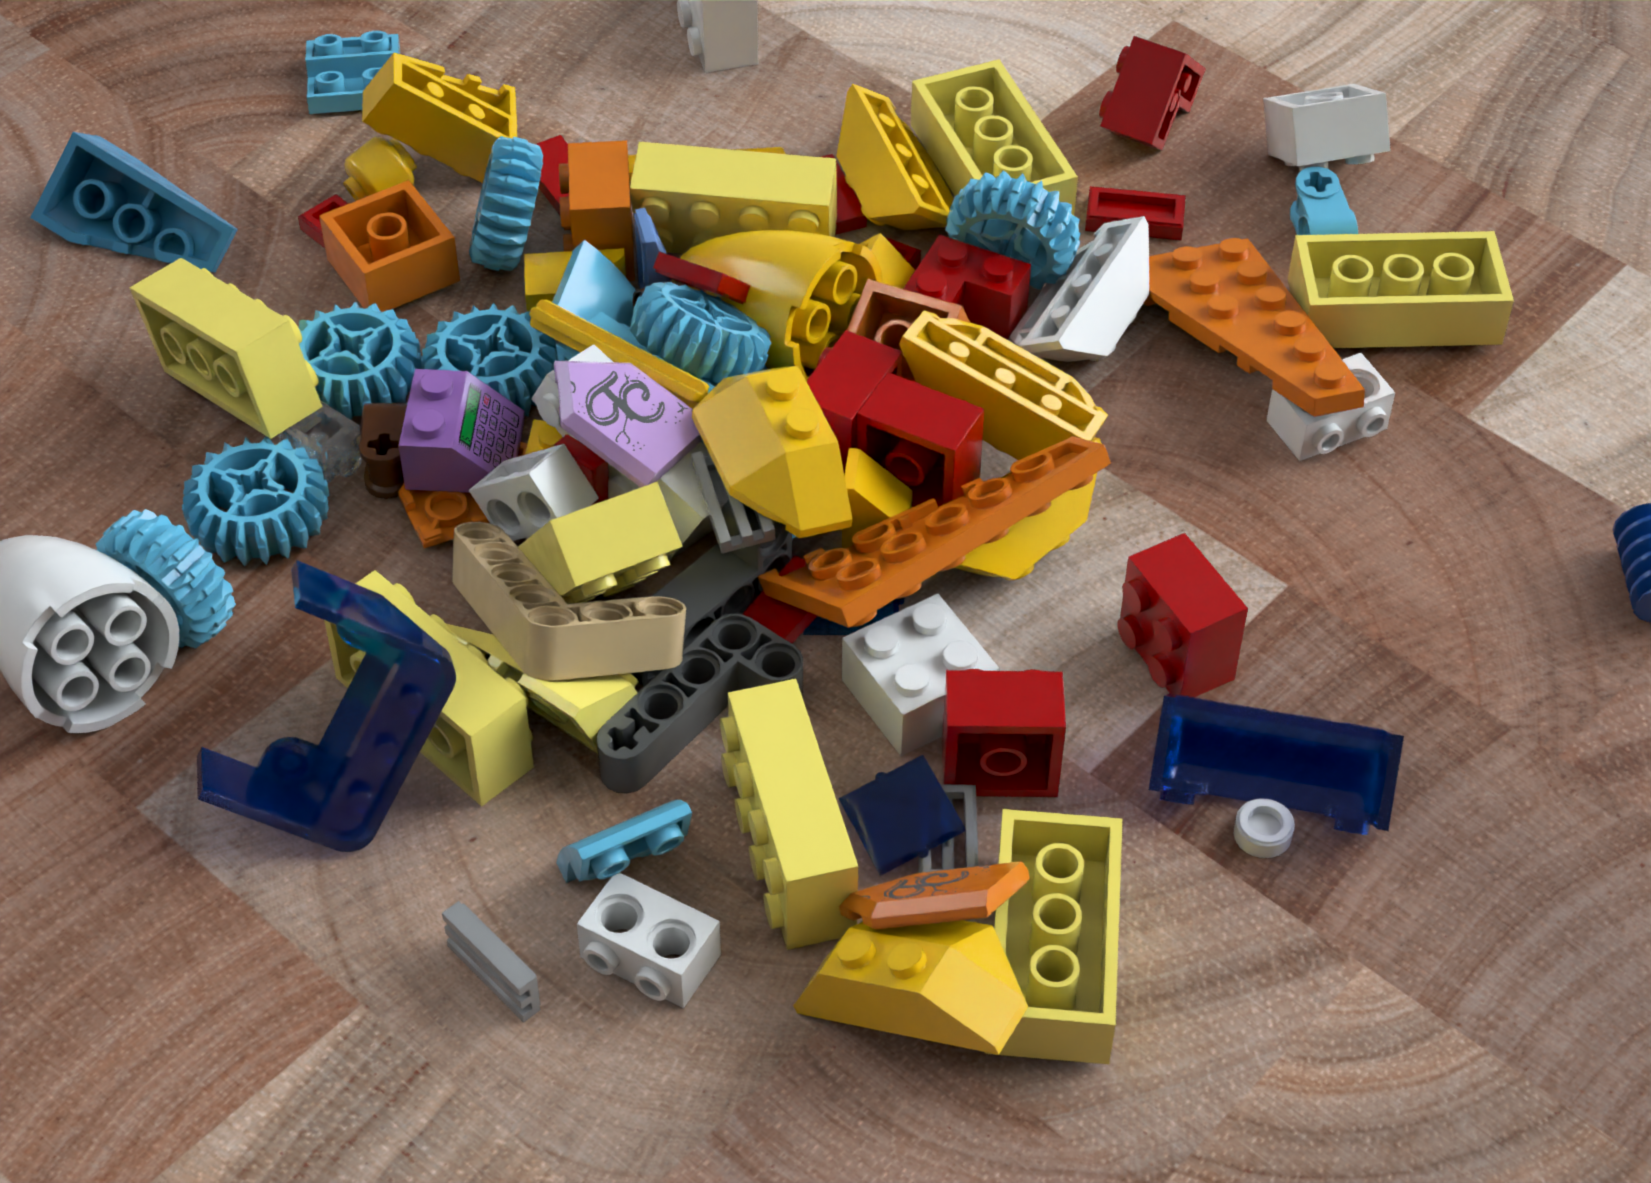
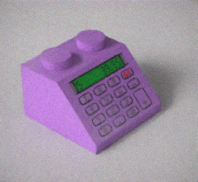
(455, 431)

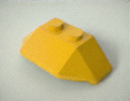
(889, 165)
(1022, 396)
(776, 450)
(1032, 536)
(921, 983)

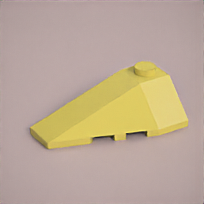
(572, 705)

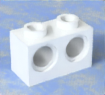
(1324, 433)
(532, 491)
(656, 929)

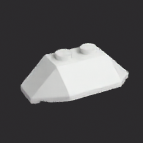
(1095, 298)

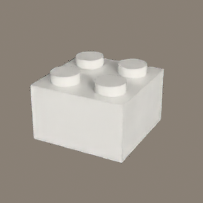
(1327, 126)
(901, 668)

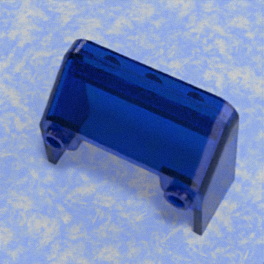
(1276, 756)
(349, 780)

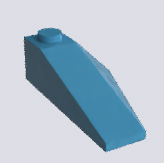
(125, 206)

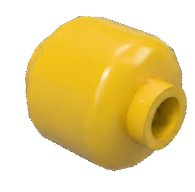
(377, 167)

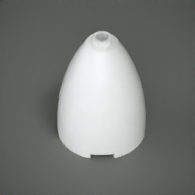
(79, 632)

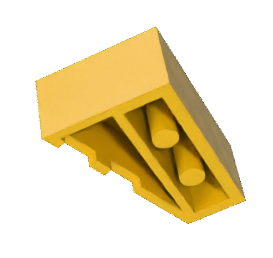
(439, 113)

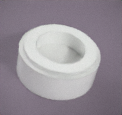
(1264, 828)

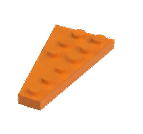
(1240, 305)
(917, 543)

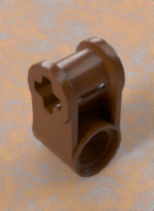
(380, 448)

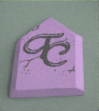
(624, 417)

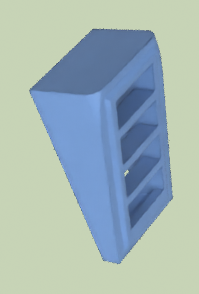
(647, 248)

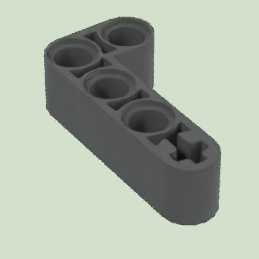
(724, 581)
(685, 699)

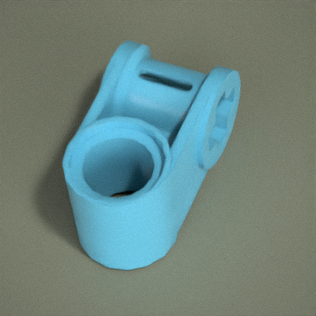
(1321, 204)

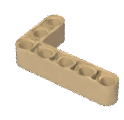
(556, 637)

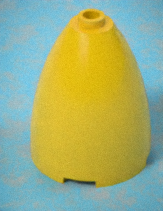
(798, 290)

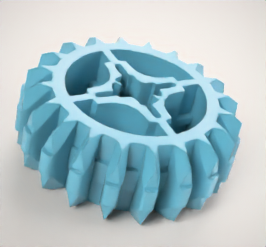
(506, 203)
(1017, 222)
(698, 332)
(496, 349)
(360, 356)
(260, 513)
(176, 569)

